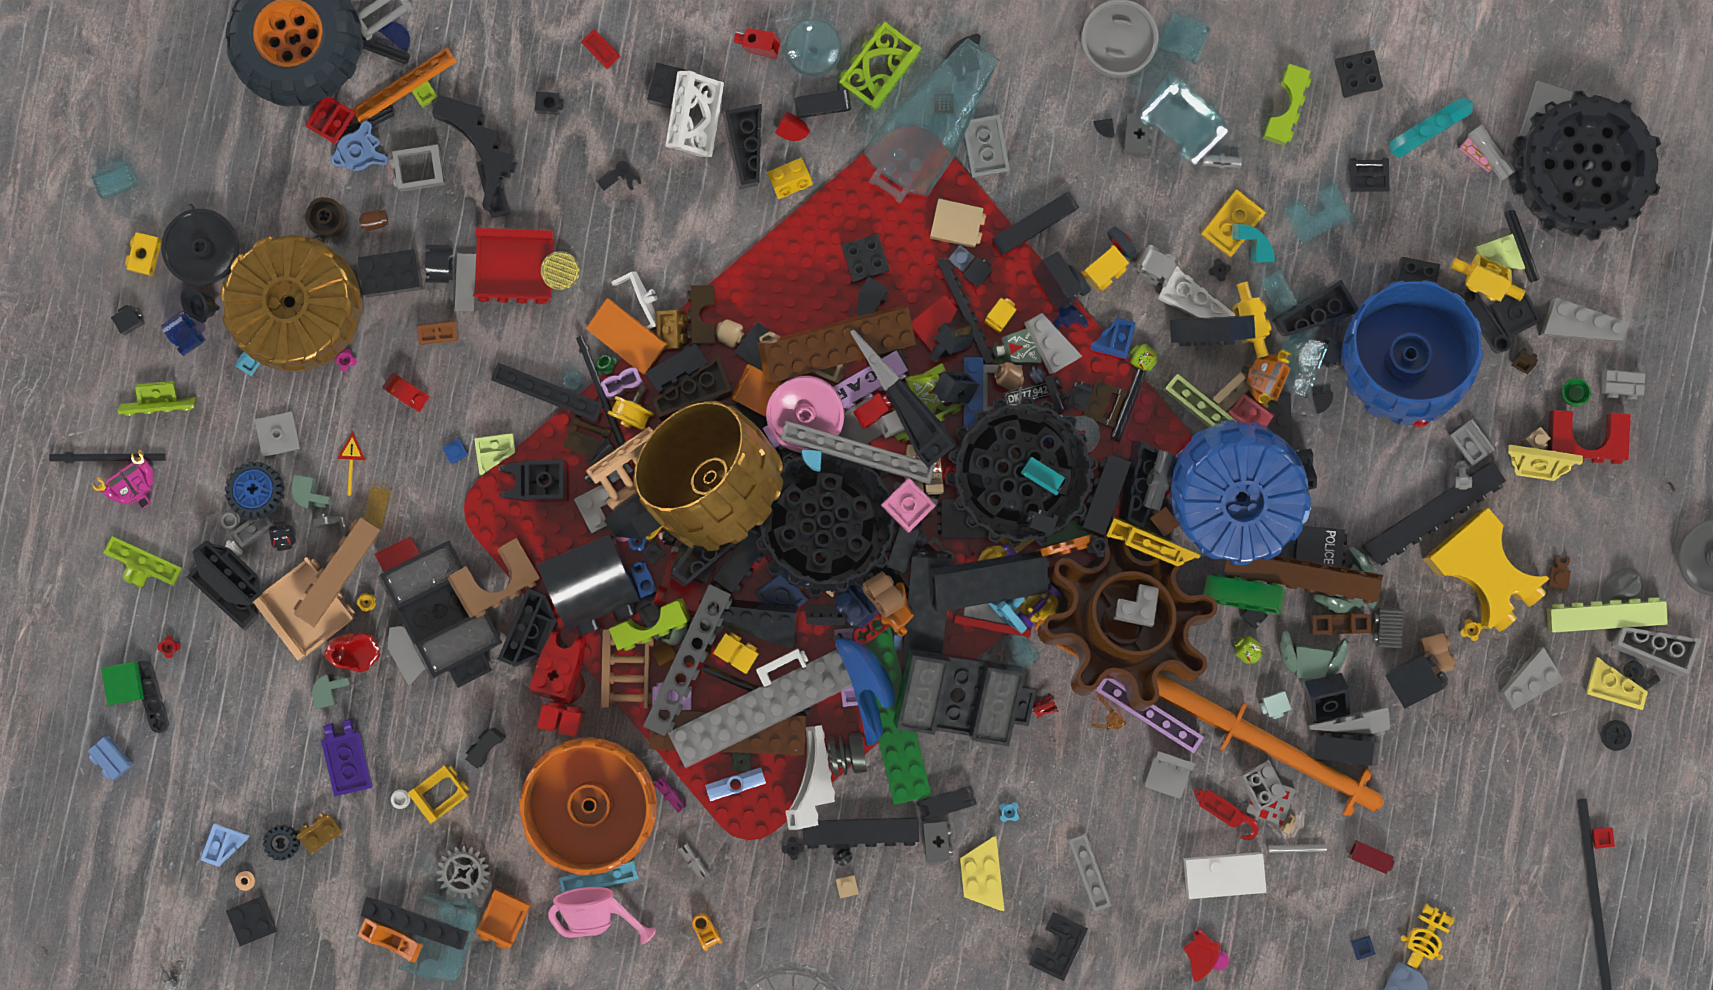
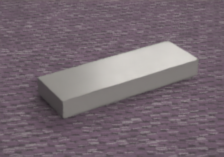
(465, 282)

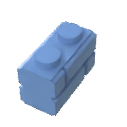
(109, 758)

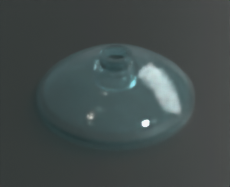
(810, 35)

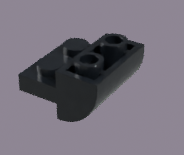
(952, 338)

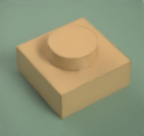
(847, 886)

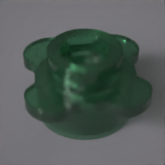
(745, 765)

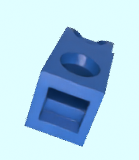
(643, 580)

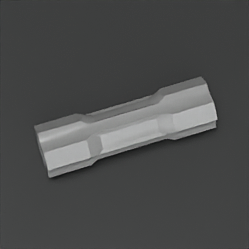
(1499, 163)

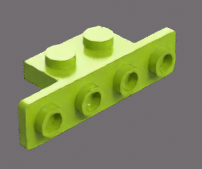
(156, 397)

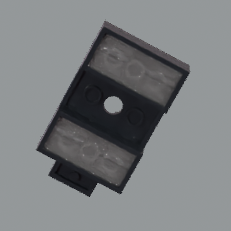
(445, 643)
(986, 713)

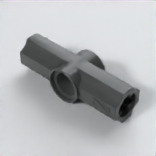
(1159, 480)

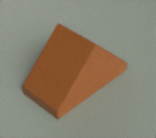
(665, 656)

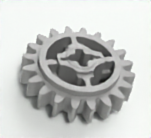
(472, 886)

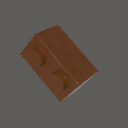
(1162, 521)

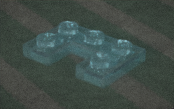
(1310, 227)
(1023, 652)

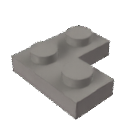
(1141, 611)

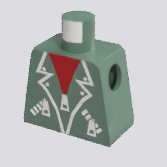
(1018, 349)

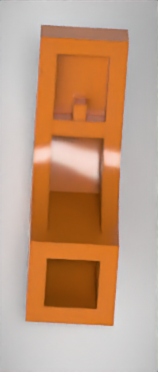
(390, 938)

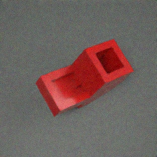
(405, 392)

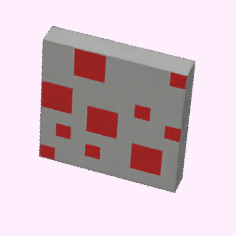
(1277, 811)

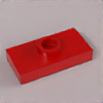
(600, 49)

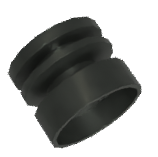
(847, 754)

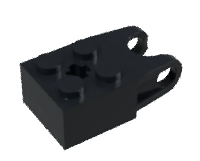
(530, 478)

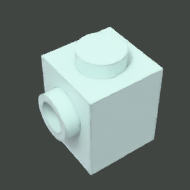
(1275, 705)

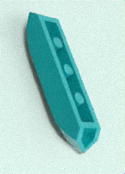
(1431, 127)

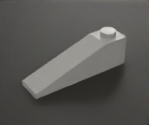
(1368, 721)

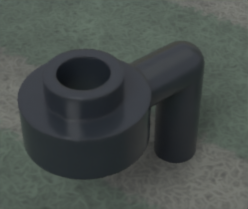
(1635, 672)

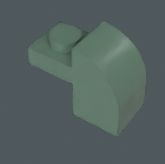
(304, 495)
(323, 690)

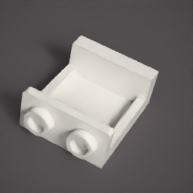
(763, 671)

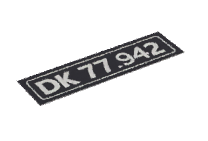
(1035, 391)

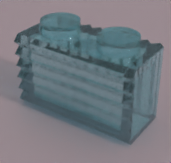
(114, 180)

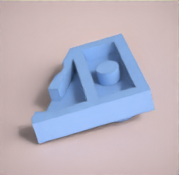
(222, 844)

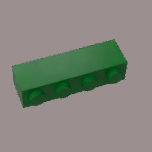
(1245, 594)

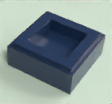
(1363, 947)

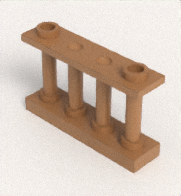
(609, 677)

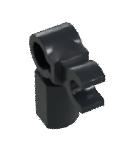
(622, 170)

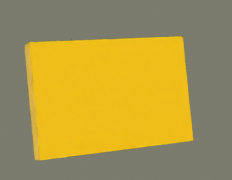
(1236, 210)

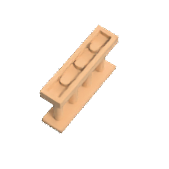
(615, 461)

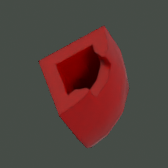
(792, 128)

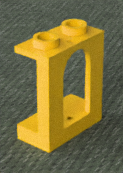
(417, 793)

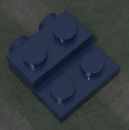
(856, 606)

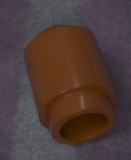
(373, 220)

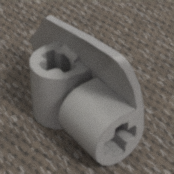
(404, 654)

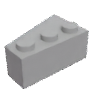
(1533, 679)

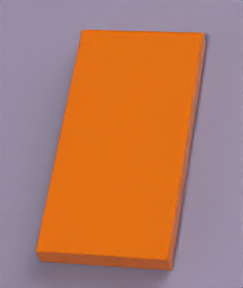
(626, 336)

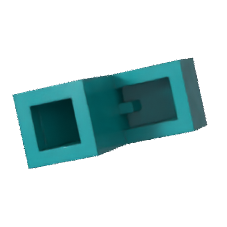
(1260, 246)

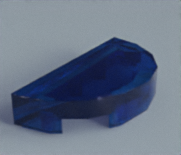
(397, 34)

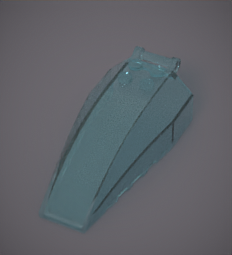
(928, 126)

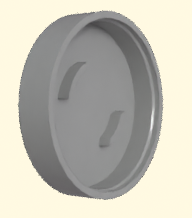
(1119, 38)

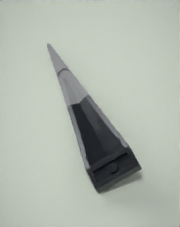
(923, 428)

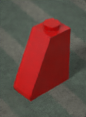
(929, 321)

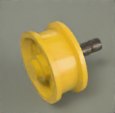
(630, 411)

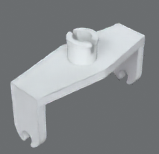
(644, 297)

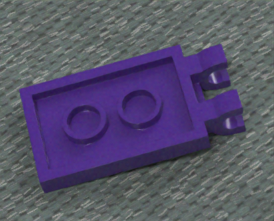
(346, 759)

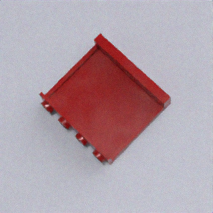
(511, 265)

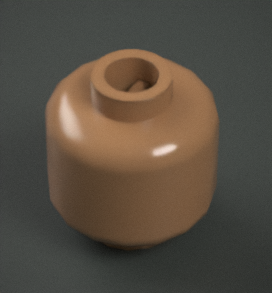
(1009, 376)

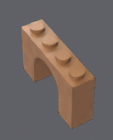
(520, 576)

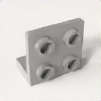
(1168, 774)

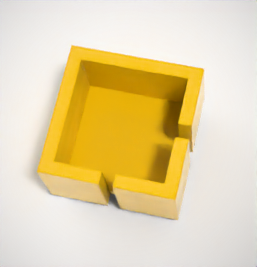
(736, 652)

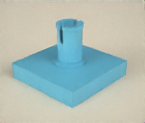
(1006, 612)

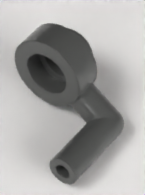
(322, 521)

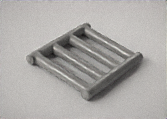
(367, 32)

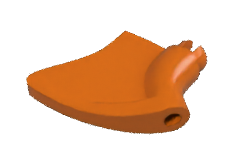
(901, 617)

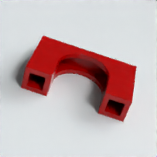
(1614, 447)

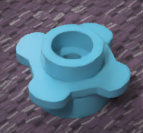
(1013, 808)

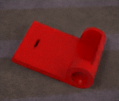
(671, 590)

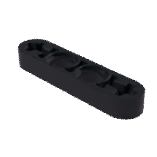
(154, 695)

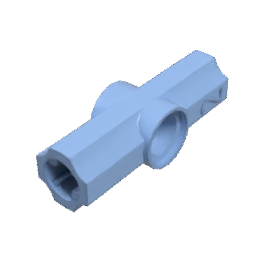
(723, 788)

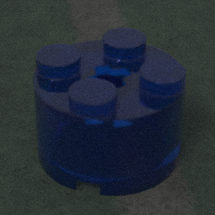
(182, 333)

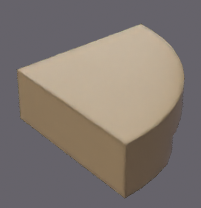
(1288, 824)

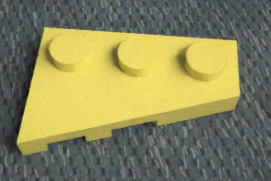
(1612, 686)

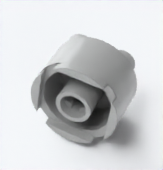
(1154, 266)

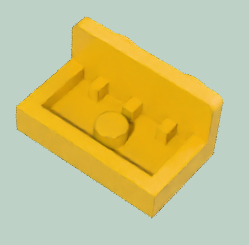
(790, 178)

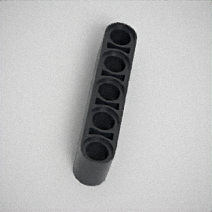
(1035, 223)

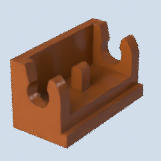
(437, 332)

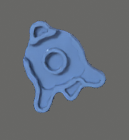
(358, 150)

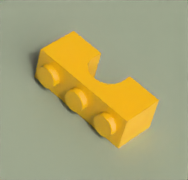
(1000, 314)

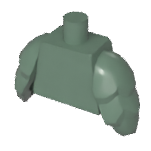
(1341, 604)
(1312, 661)

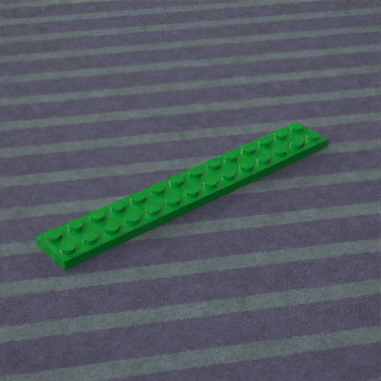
(898, 747)

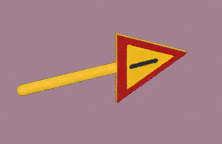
(351, 451)

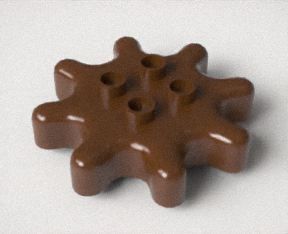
(1122, 648)

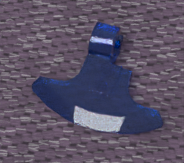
(1070, 316)

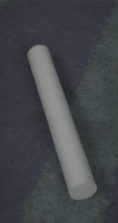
(1297, 848)

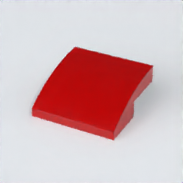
(330, 119)
(397, 554)

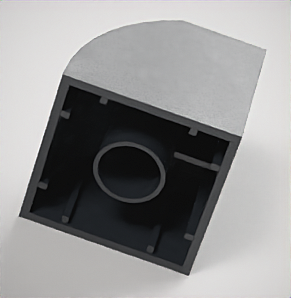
(590, 584)

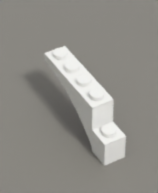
(816, 783)

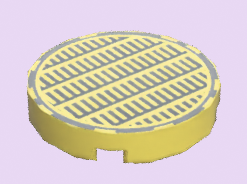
(560, 270)

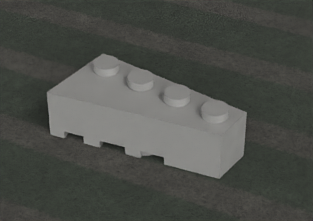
(1580, 323)

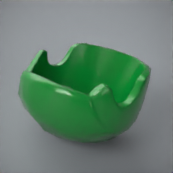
(1576, 392)

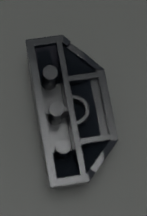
(632, 520)
(227, 573)
(529, 630)

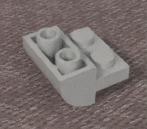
(1262, 785)

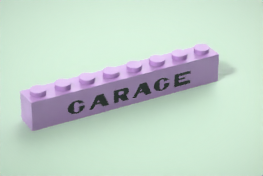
(858, 387)

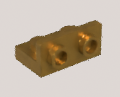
(672, 328)
(319, 833)

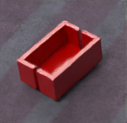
(566, 719)

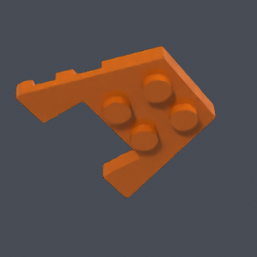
(1066, 547)

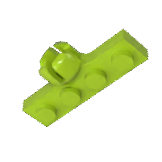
(141, 564)

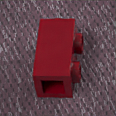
(1371, 857)

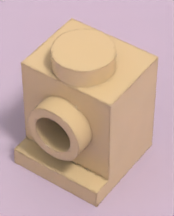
(1536, 439)

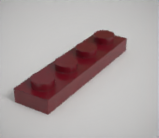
(1137, 423)

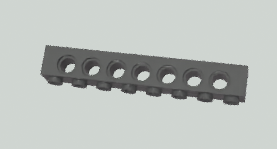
(654, 721)

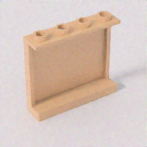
(278, 604)

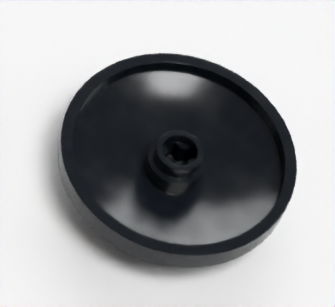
(199, 247)

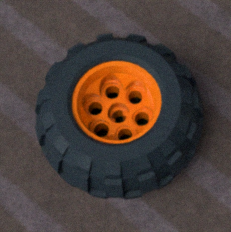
(302, 79)

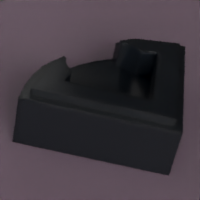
(1105, 127)
(1323, 401)

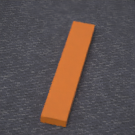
(404, 85)

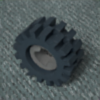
(271, 844)

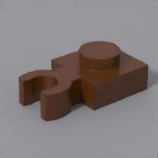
(1559, 576)

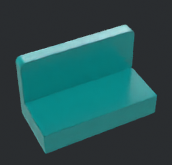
(1042, 475)

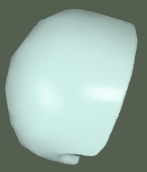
(675, 636)

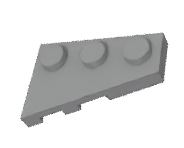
(1051, 344)

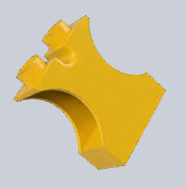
(1478, 558)

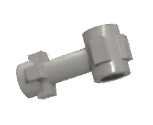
(1462, 481)

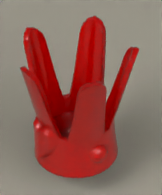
(1044, 706)

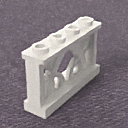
(709, 103)

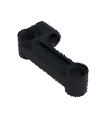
(1490, 328)

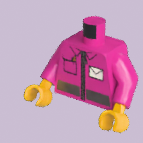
(130, 483)

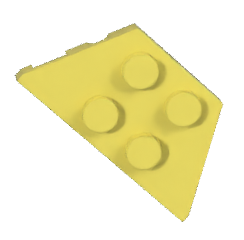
(1541, 463)
(982, 875)

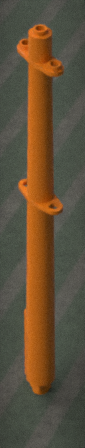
(1260, 739)

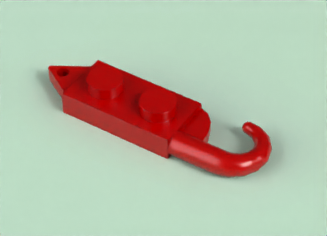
(1225, 811)

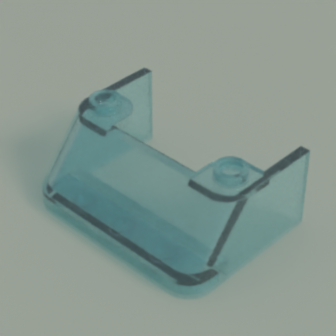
(450, 959)

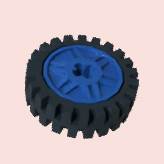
(246, 480)

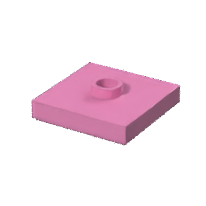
(908, 505)

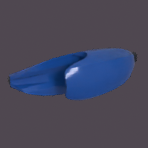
(868, 680)

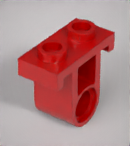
(873, 410)

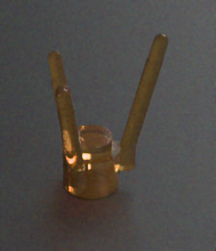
(1113, 719)

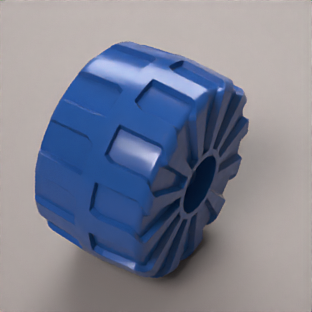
(1417, 321)
(1231, 461)

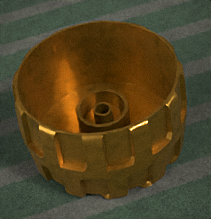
(324, 308)
(708, 475)

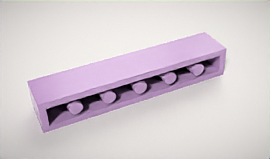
(1152, 716)

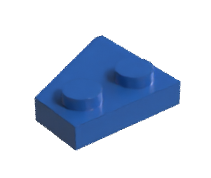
(1115, 339)

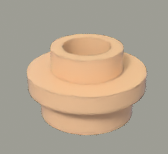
(251, 880)

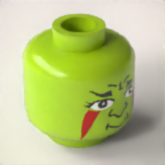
(1143, 357)
(1248, 649)

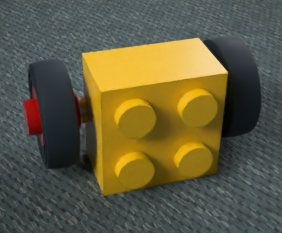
(1108, 265)

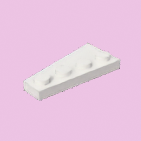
(1191, 298)

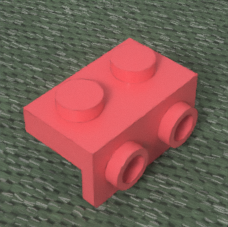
(1251, 411)

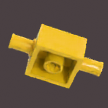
(1488, 278)
(1254, 307)

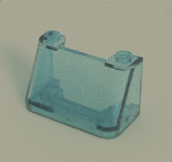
(1184, 117)

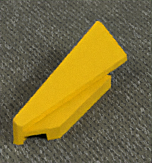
(1149, 542)

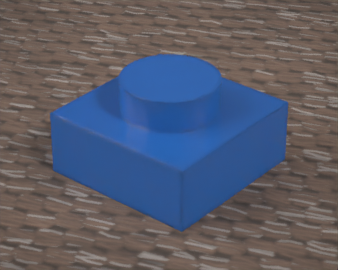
(455, 451)

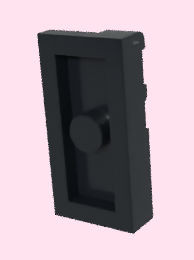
(1054, 386)

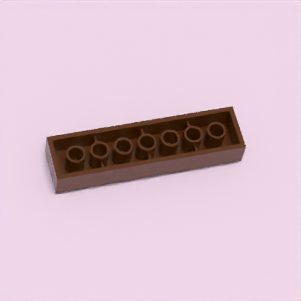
(834, 343)
(780, 738)

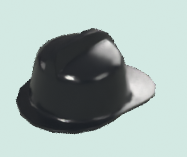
(198, 304)

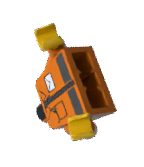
(1267, 376)

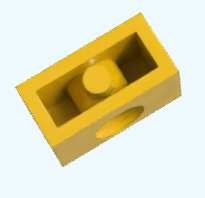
(148, 263)

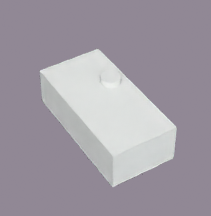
(1224, 875)

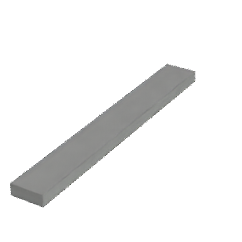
(857, 452)

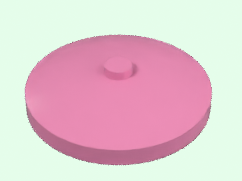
(806, 403)

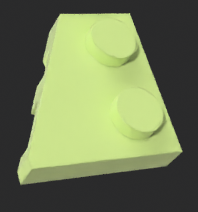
(1502, 251)
(493, 450)

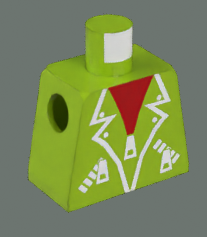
(923, 388)

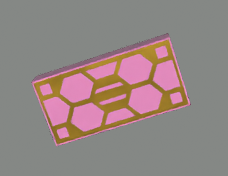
(1475, 154)

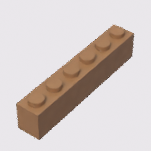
(337, 572)

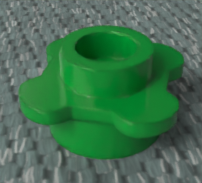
(606, 364)

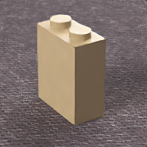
(957, 223)

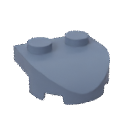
(1406, 979)

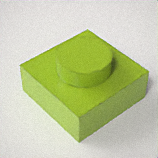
(425, 94)

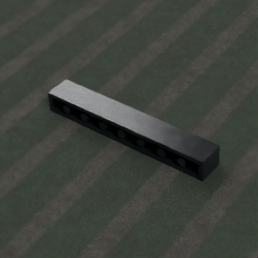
(1432, 514)

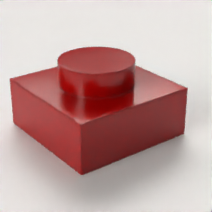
(1603, 837)

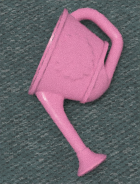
(589, 913)

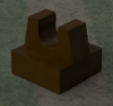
(1524, 361)

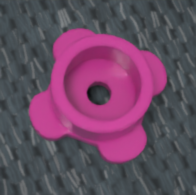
(350, 360)

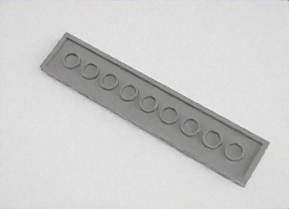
(760, 709)

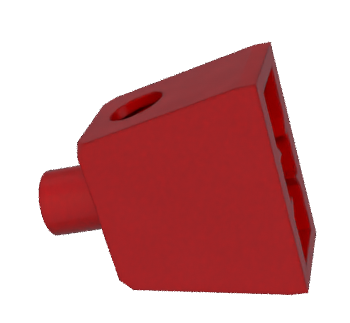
(759, 42)

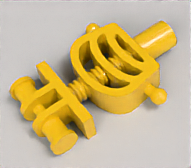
(1418, 954)

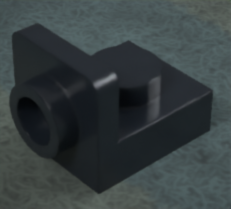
(1080, 395)

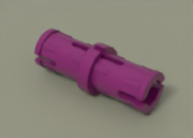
(670, 794)

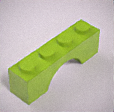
(1294, 82)
(628, 632)

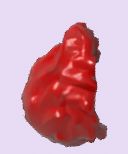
(352, 652)

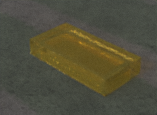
(377, 506)

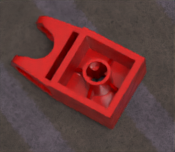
(561, 663)

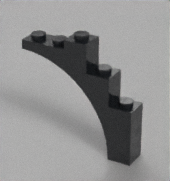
(469, 121)

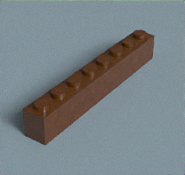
(1311, 577)

